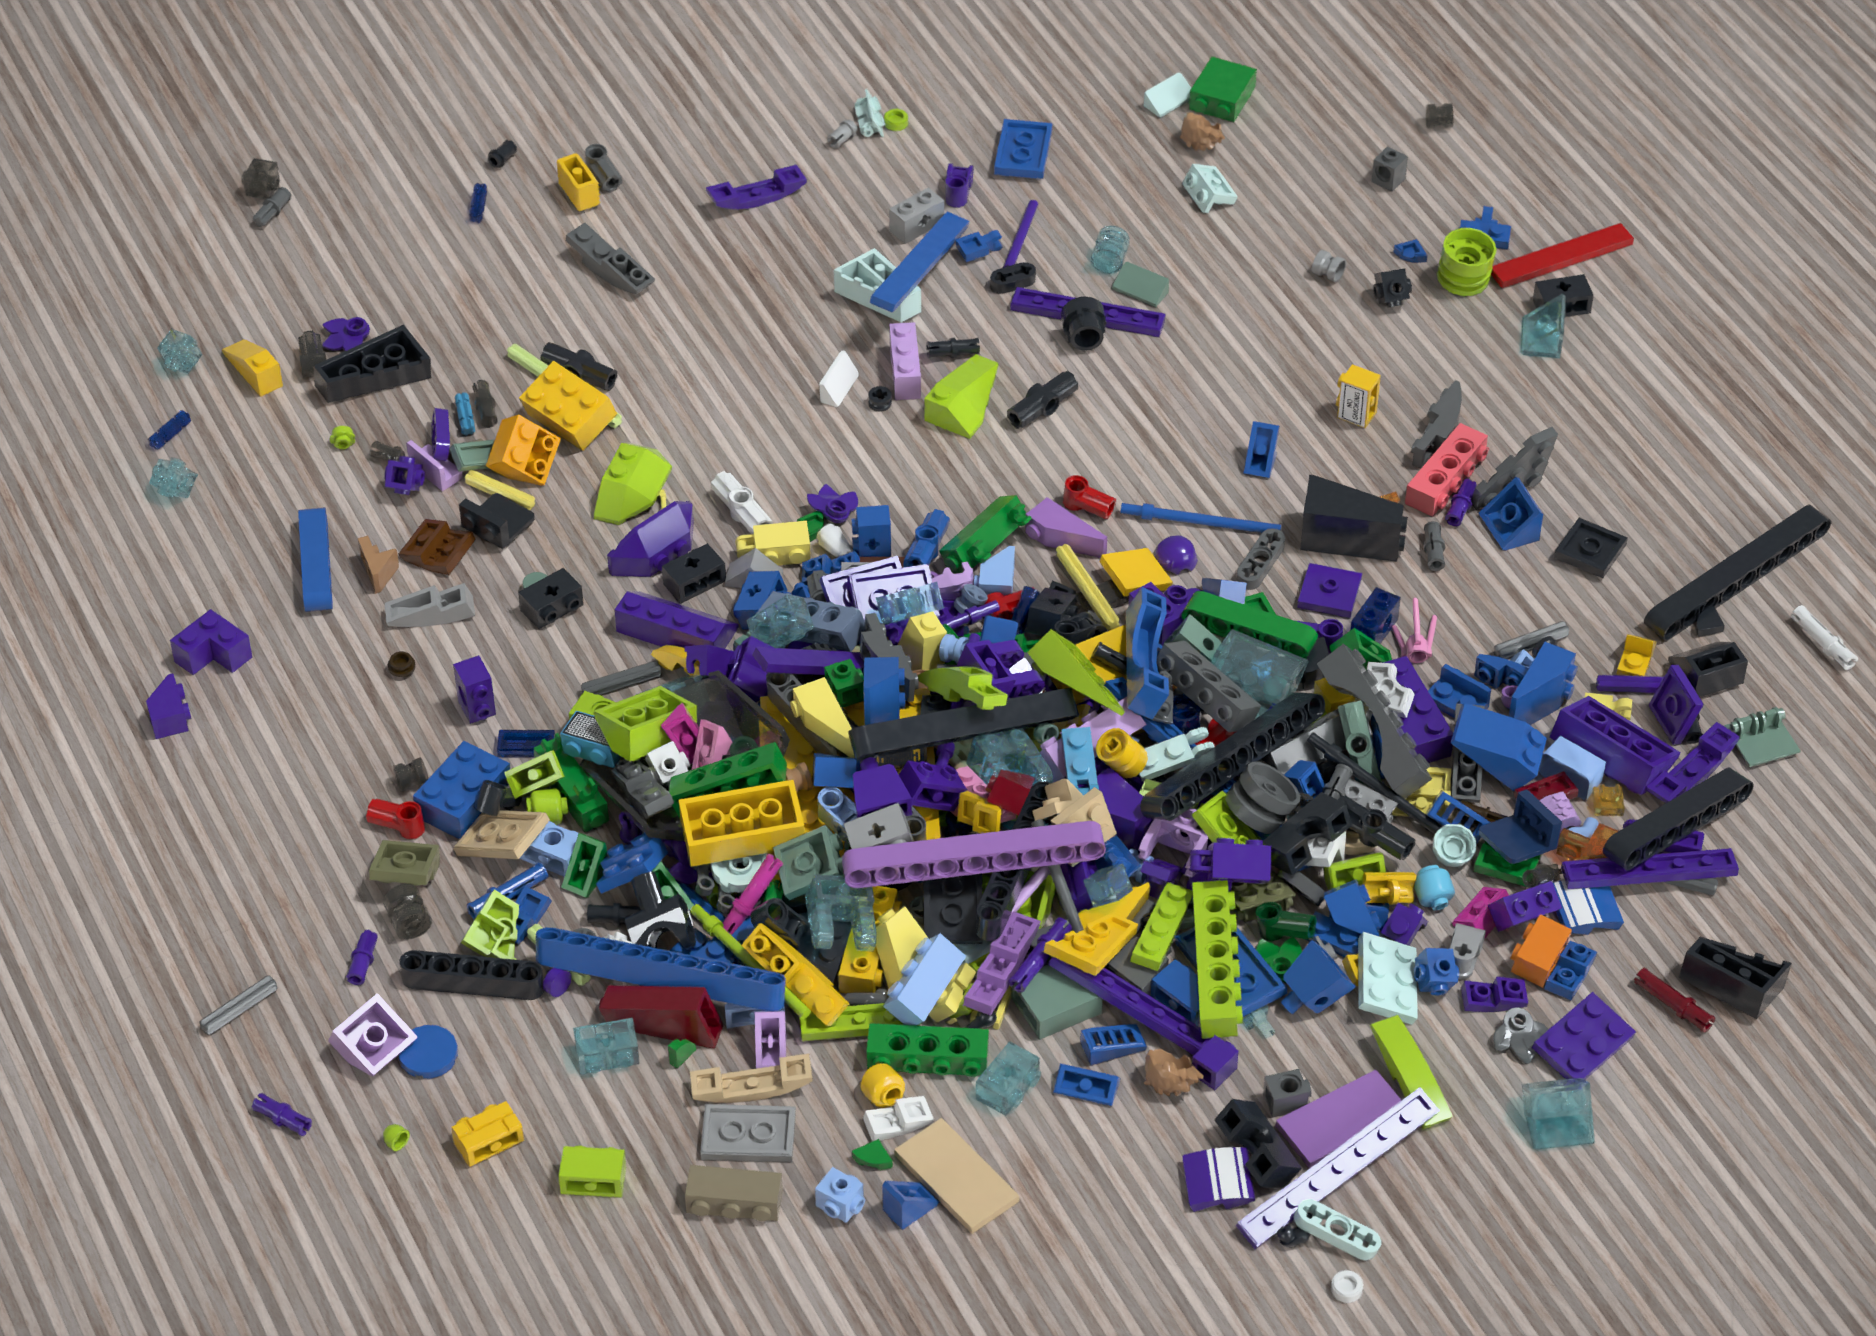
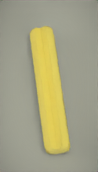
(494, 486)

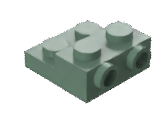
(808, 856)

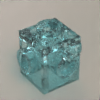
(179, 351)
(173, 478)

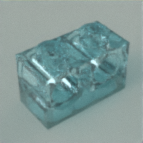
(781, 622)

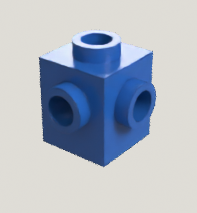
(1436, 970)

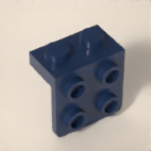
(1525, 833)

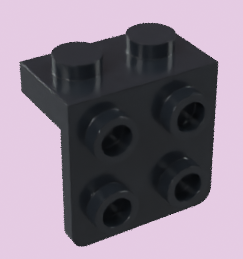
(496, 519)

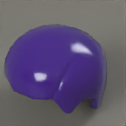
(1176, 554)

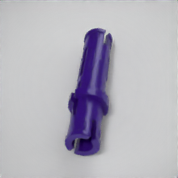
(1037, 957)

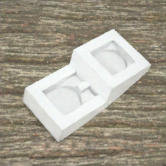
(903, 1118)

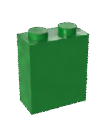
(1222, 89)

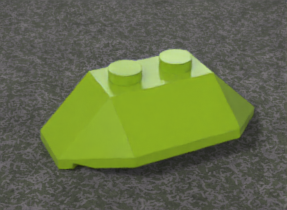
(631, 483)

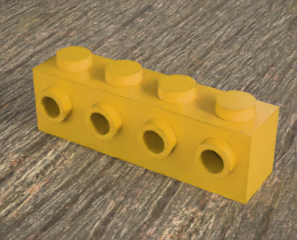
(862, 969)

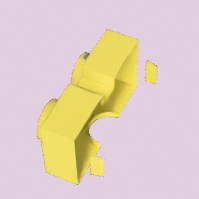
(952, 995)

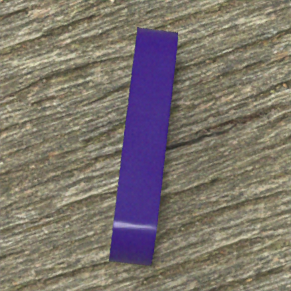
(440, 434)

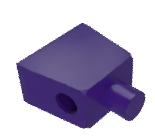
(879, 788)

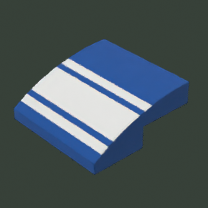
(1587, 908)

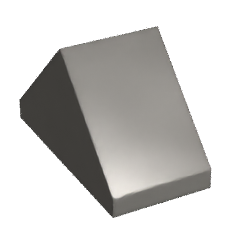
(750, 562)

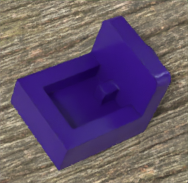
(1404, 923)

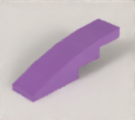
(1001, 963)

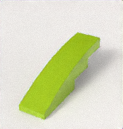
(1408, 1065)

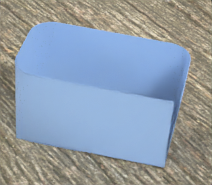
(1580, 765)

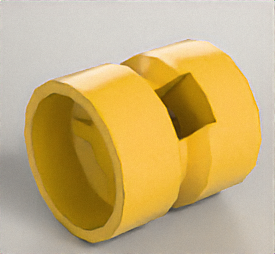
(1121, 753)

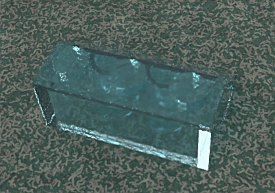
(1259, 667)

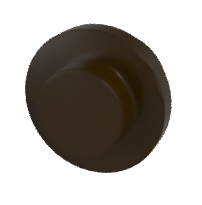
(401, 664)

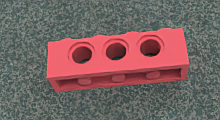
(1446, 470)

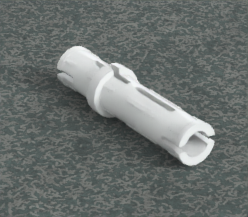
(1831, 644)

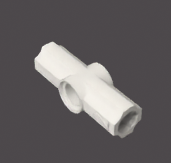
(739, 501)

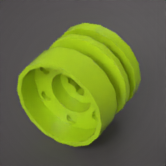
(1466, 261)

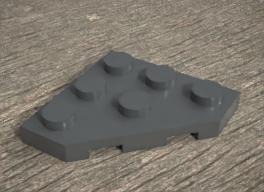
(1527, 466)

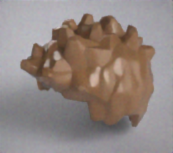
(1200, 133)
(1168, 1073)

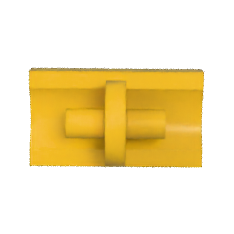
(1390, 887)

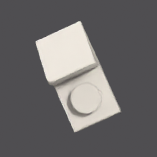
(1326, 852)

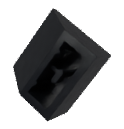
(1712, 666)

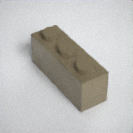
(733, 1193)

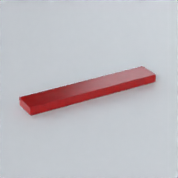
(1561, 255)

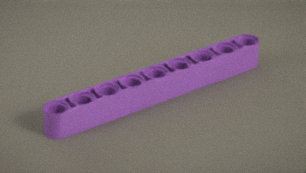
(973, 854)

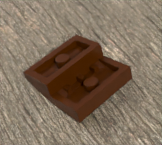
(436, 546)

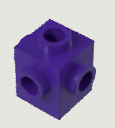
(396, 471)

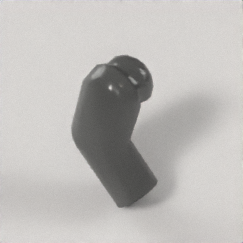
(878, 997)

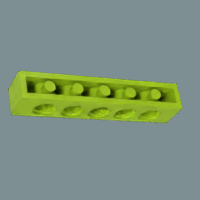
(1215, 959)

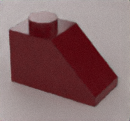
(1009, 790)

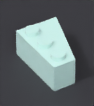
(863, 276)

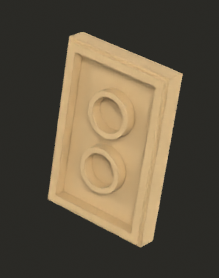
(501, 835)

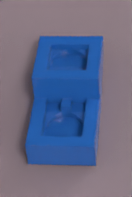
(531, 909)

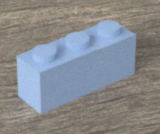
(923, 980)

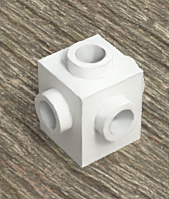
(666, 756)

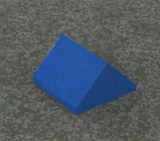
(1513, 516)

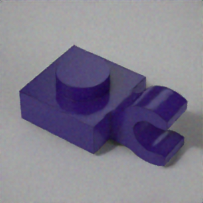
(895, 630)

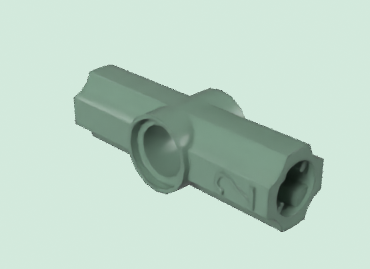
(1356, 726)

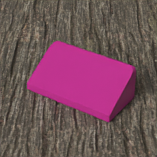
(682, 731)
(1477, 913)

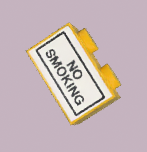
(1358, 395)

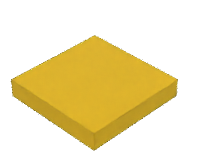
(1135, 569)

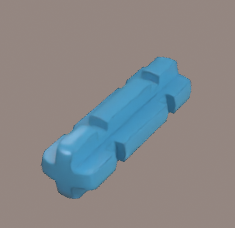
(465, 413)

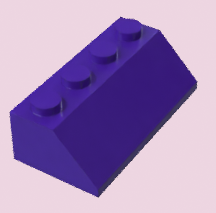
(670, 623)
(1629, 751)

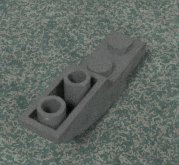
(606, 262)
(1442, 422)
(876, 645)
(1465, 773)
(641, 788)

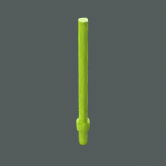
(714, 927)

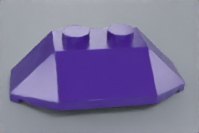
(654, 542)

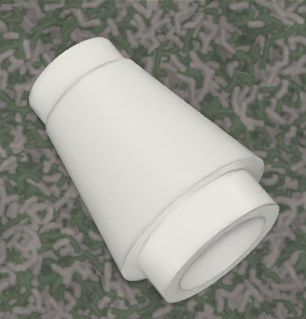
(833, 540)

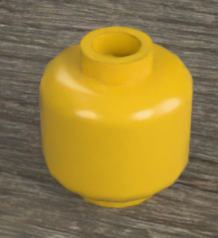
(882, 1085)

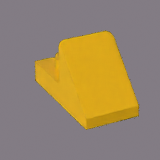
(1636, 656)

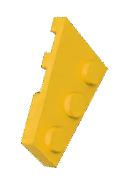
(1095, 945)

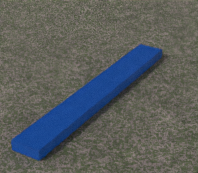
(919, 262)

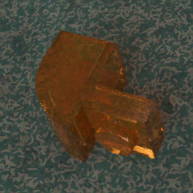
(1578, 847)

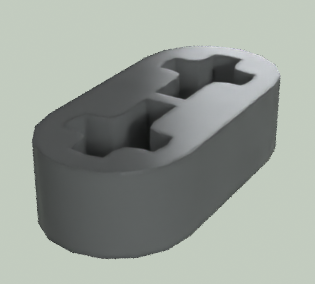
(1303, 886)

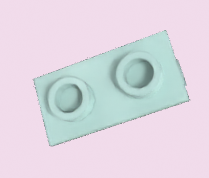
(869, 118)

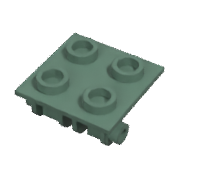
(1763, 737)

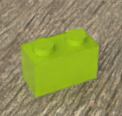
(592, 1171)

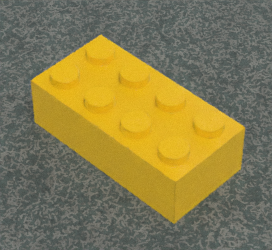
(740, 822)

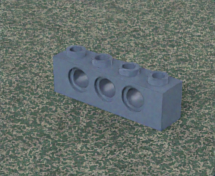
(832, 623)

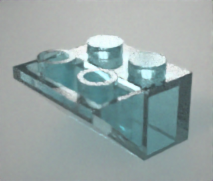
(1559, 1113)

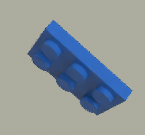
(1023, 149)

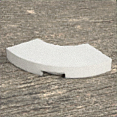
(1399, 696)

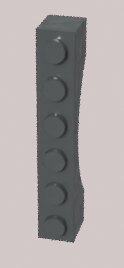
(1399, 762)

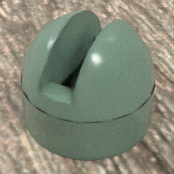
(1045, 731)

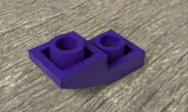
(1495, 997)

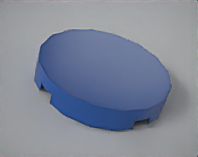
(430, 1053)

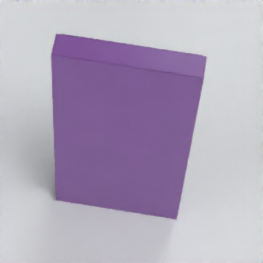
(1336, 1117)

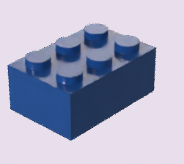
(453, 788)

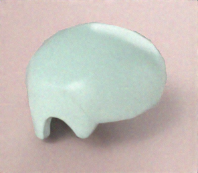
(1454, 845)

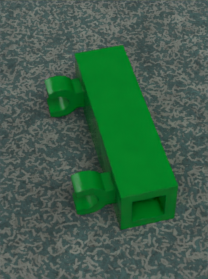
(984, 533)
(582, 793)

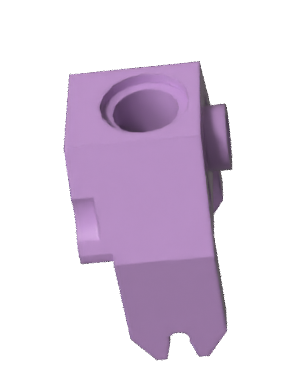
(1169, 834)

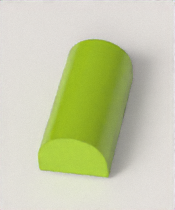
(1351, 869)

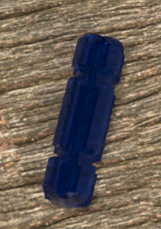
(478, 202)
(169, 429)

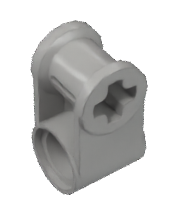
(1467, 946)

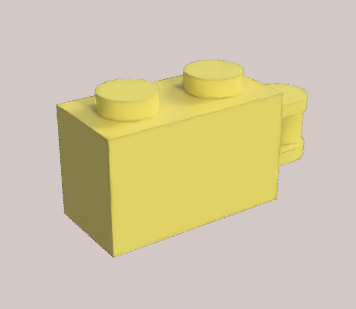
(780, 542)

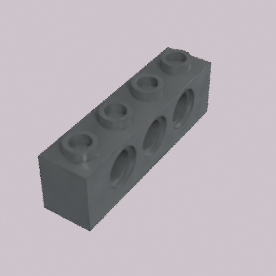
(1207, 686)

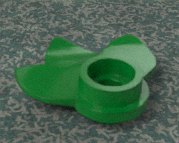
(1279, 957)

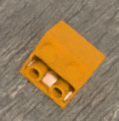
(523, 451)

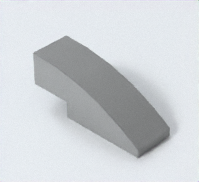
(430, 607)

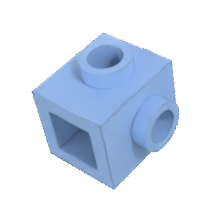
(839, 1195)

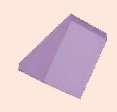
(770, 1038)

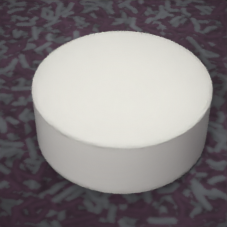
(1347, 1286)

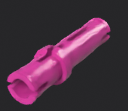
(744, 905)

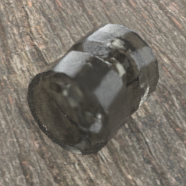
(407, 911)

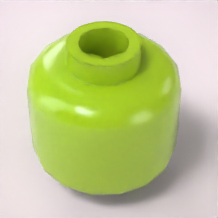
(549, 802)

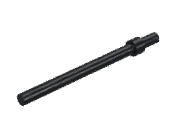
(1334, 754)

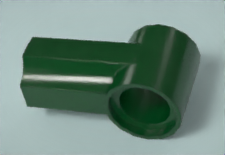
(1275, 923)

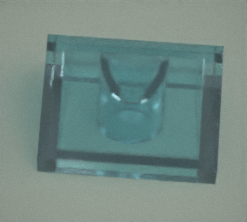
(1544, 329)

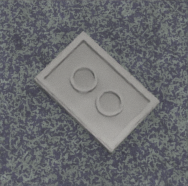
(748, 1133)

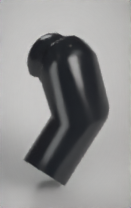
(1292, 1237)

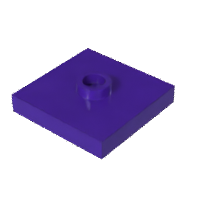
(1329, 590)
(1675, 704)

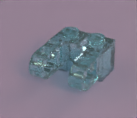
(1009, 752)
(833, 900)

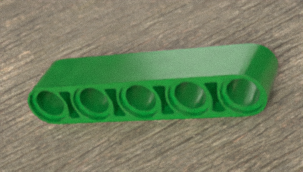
(1223, 615)

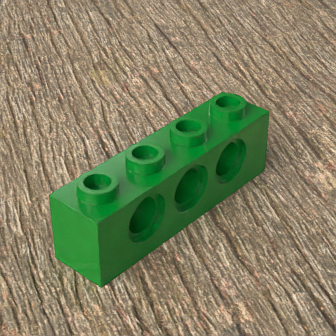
(740, 771)
(928, 1049)

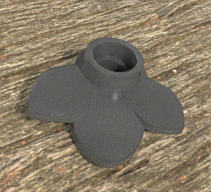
(1518, 1037)

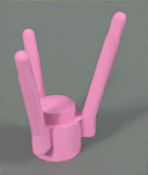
(1416, 647)

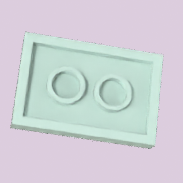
(1387, 978)

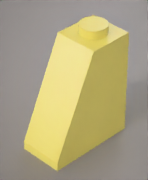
(922, 641)
(896, 942)

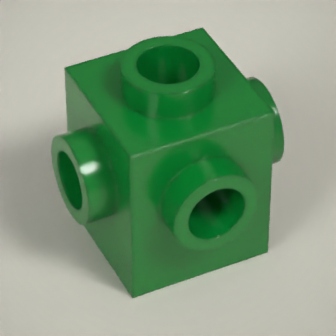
(845, 682)

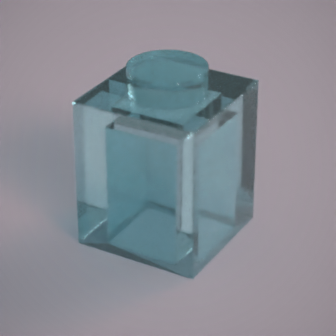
(1108, 885)

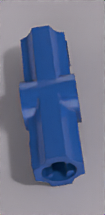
(927, 539)

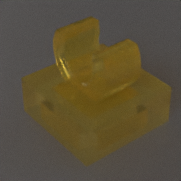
(1608, 800)

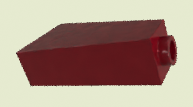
(665, 1012)

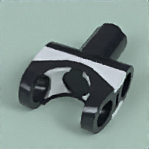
(658, 914)

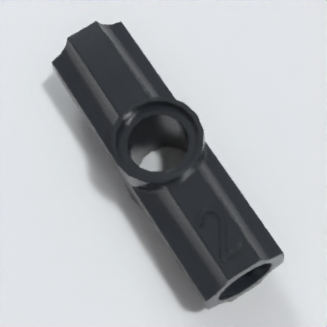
(580, 364)
(1042, 399)
(1376, 831)

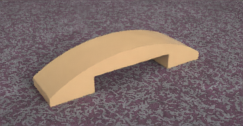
(751, 1084)

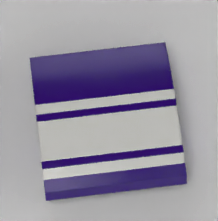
(1218, 1178)

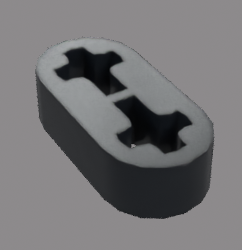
(1011, 277)

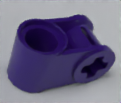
(958, 185)

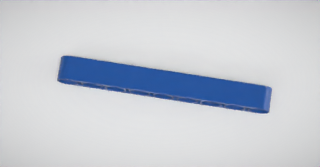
(659, 967)

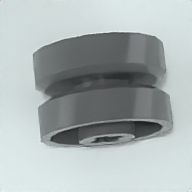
(1262, 797)

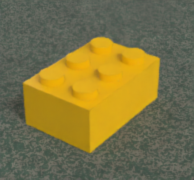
(568, 405)

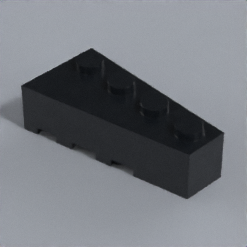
(373, 366)

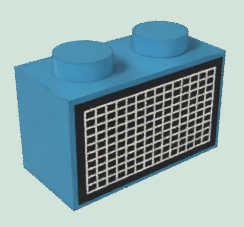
(586, 740)

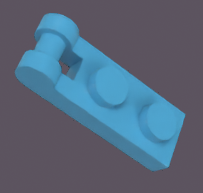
(1079, 758)

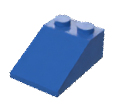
(1544, 684)
(1499, 744)

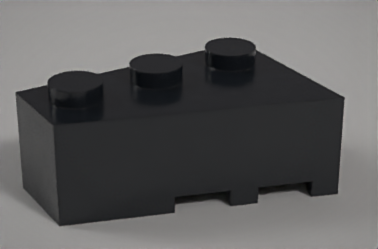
(1734, 977)

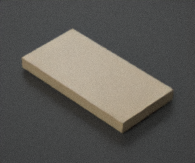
(956, 1175)

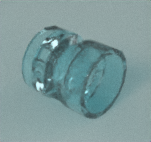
(1110, 249)

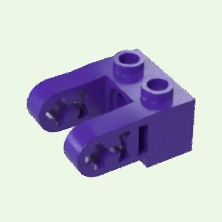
(997, 660)

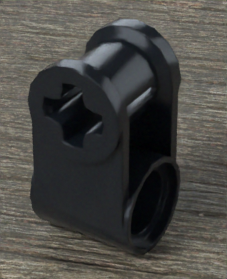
(1079, 628)
(781, 920)

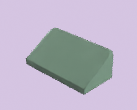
(1141, 284)

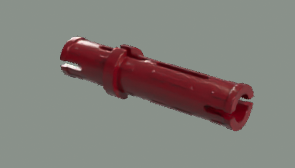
(1683, 1006)

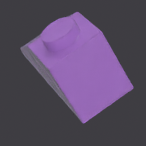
(1056, 526)

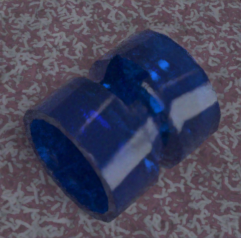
(1185, 713)

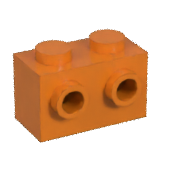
(1540, 950)

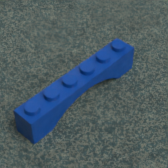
(1144, 623)

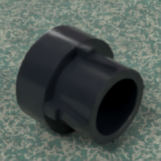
(1084, 322)

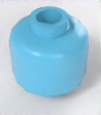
(1434, 887)

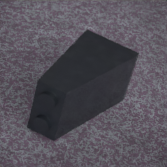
(1351, 522)

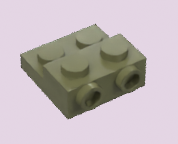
(405, 863)

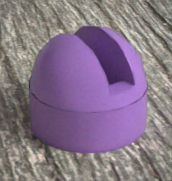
(1507, 693)

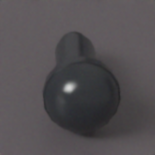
(982, 1020)

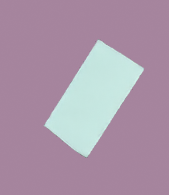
(1167, 95)

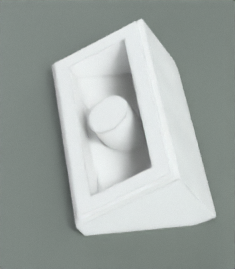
(838, 380)

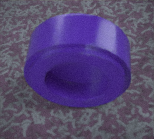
(557, 982)

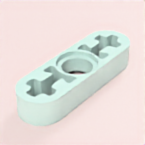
(1324, 1232)

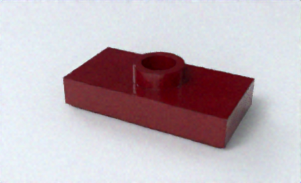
(1553, 784)

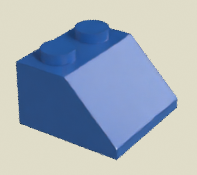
(881, 689)

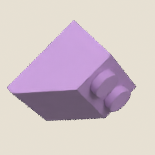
(371, 1036)

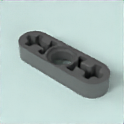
(1261, 548)

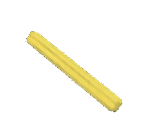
(1087, 587)

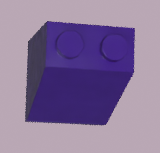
(1124, 808)

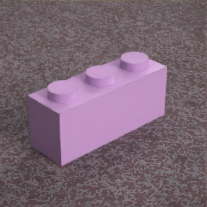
(905, 361)

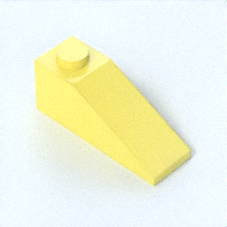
(822, 714)

